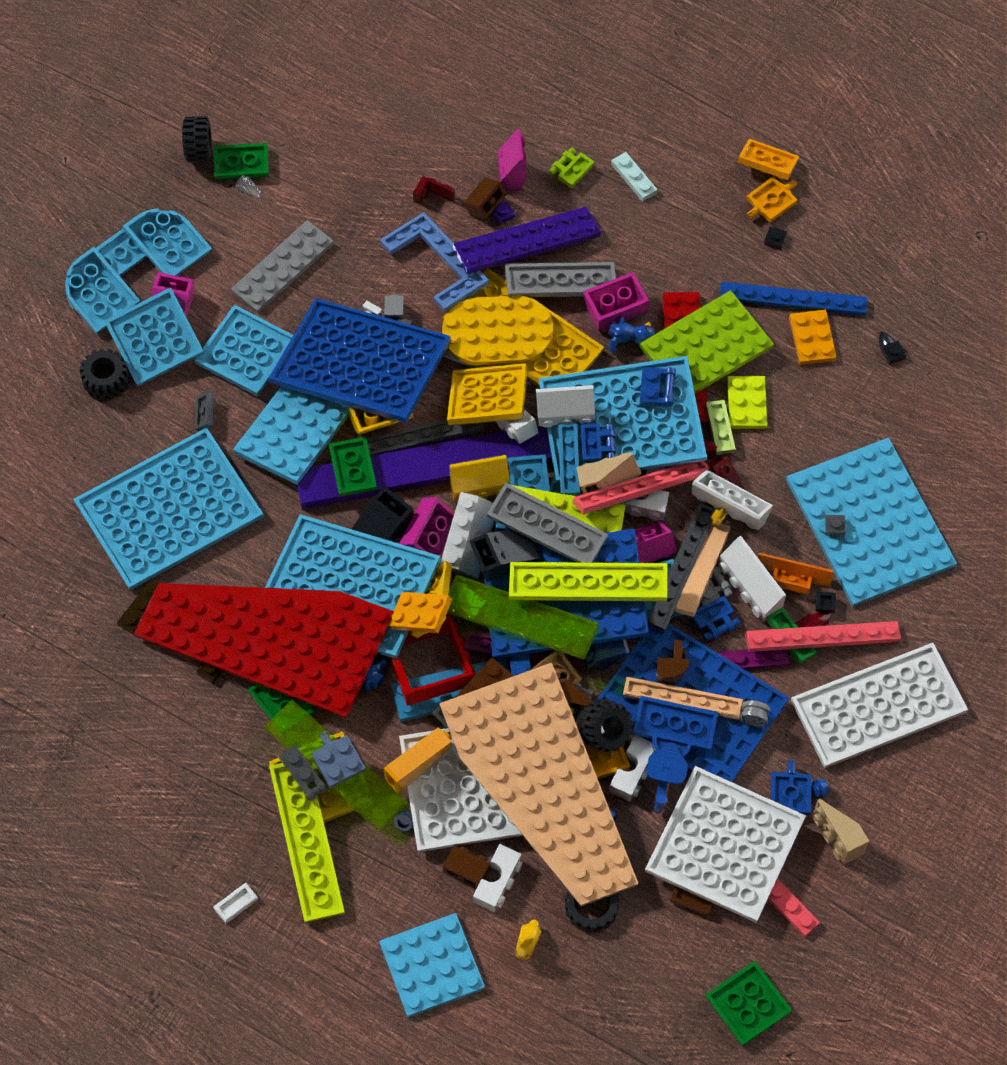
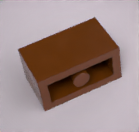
(485, 198)
(466, 866)

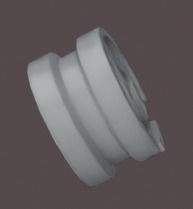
(755, 713)

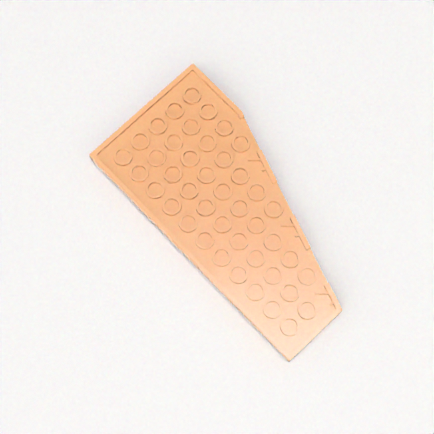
(538, 772)

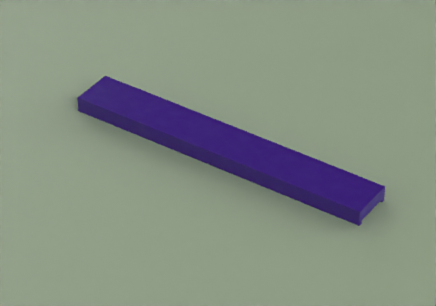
(420, 465)

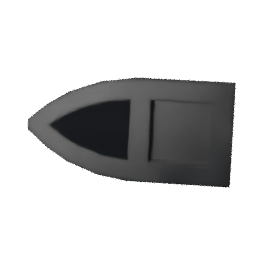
(890, 348)

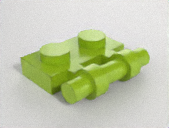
(575, 170)

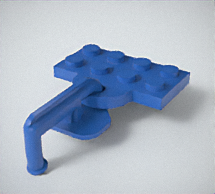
(673, 732)

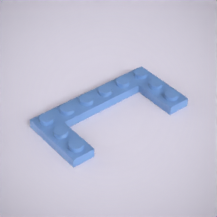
(425, 228)

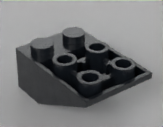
(385, 516)
(498, 549)

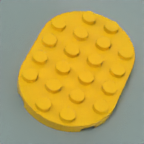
(498, 330)

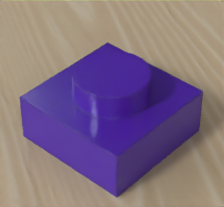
(503, 213)

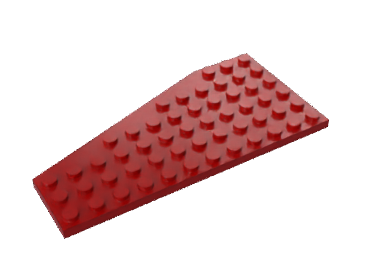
(284, 639)

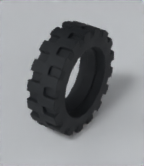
(591, 924)

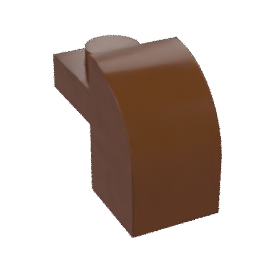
(673, 669)

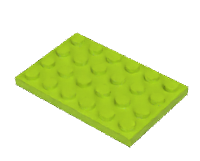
(713, 339)

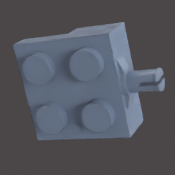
(337, 760)

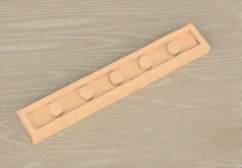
(702, 569)
(724, 705)

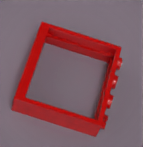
(441, 687)

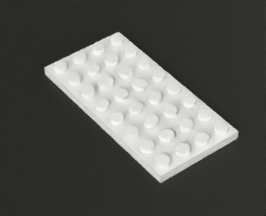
(879, 705)

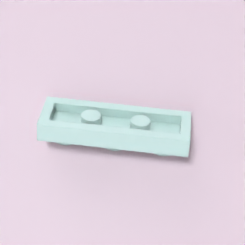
(634, 176)

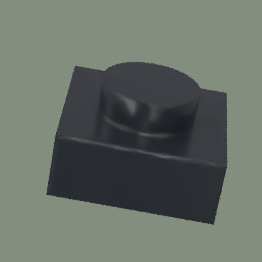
(775, 237)
(825, 602)

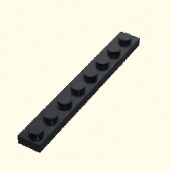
(682, 567)

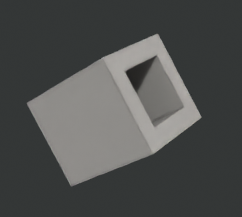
(394, 307)

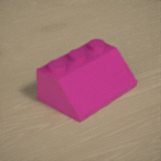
(616, 299)
(429, 526)
(654, 542)

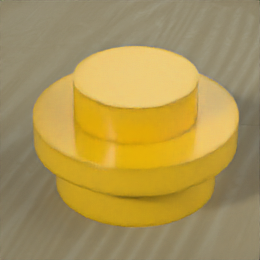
(718, 516)

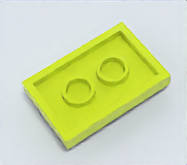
(747, 402)

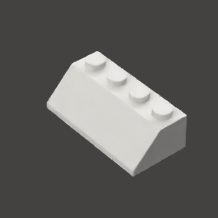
(733, 499)
(468, 523)
(751, 579)

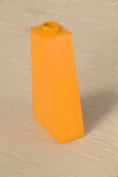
(417, 760)

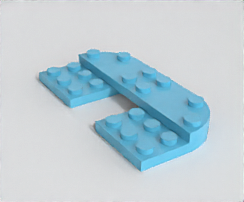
(95, 279)

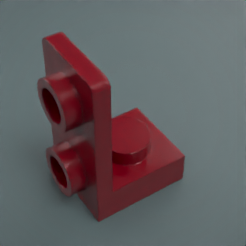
(429, 184)
(724, 468)

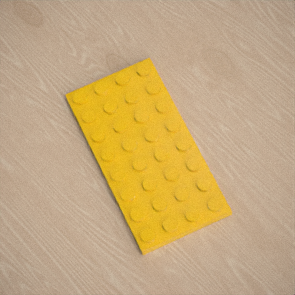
(569, 350)

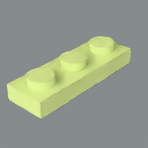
(720, 427)

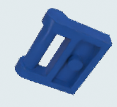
(651, 386)

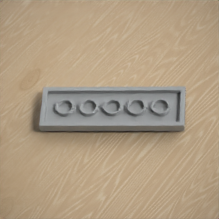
(282, 266)
(556, 278)
(547, 525)

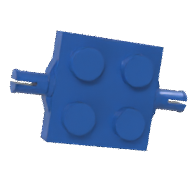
(792, 789)

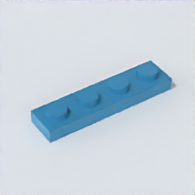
(568, 458)

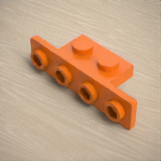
(794, 574)

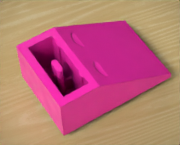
(512, 162)
(182, 287)

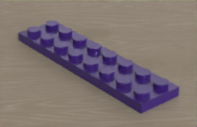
(526, 240)

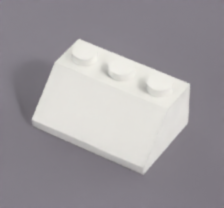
(565, 405)

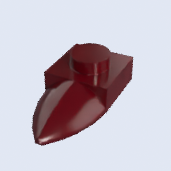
(815, 619)

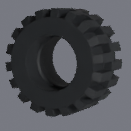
(197, 139)
(99, 362)
(592, 723)

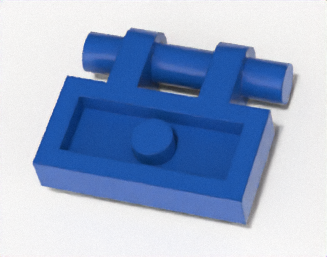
(591, 442)
(712, 613)

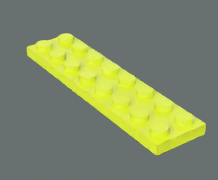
(588, 581)
(307, 847)

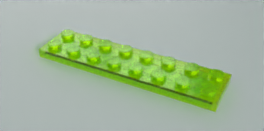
(522, 617)
(364, 792)

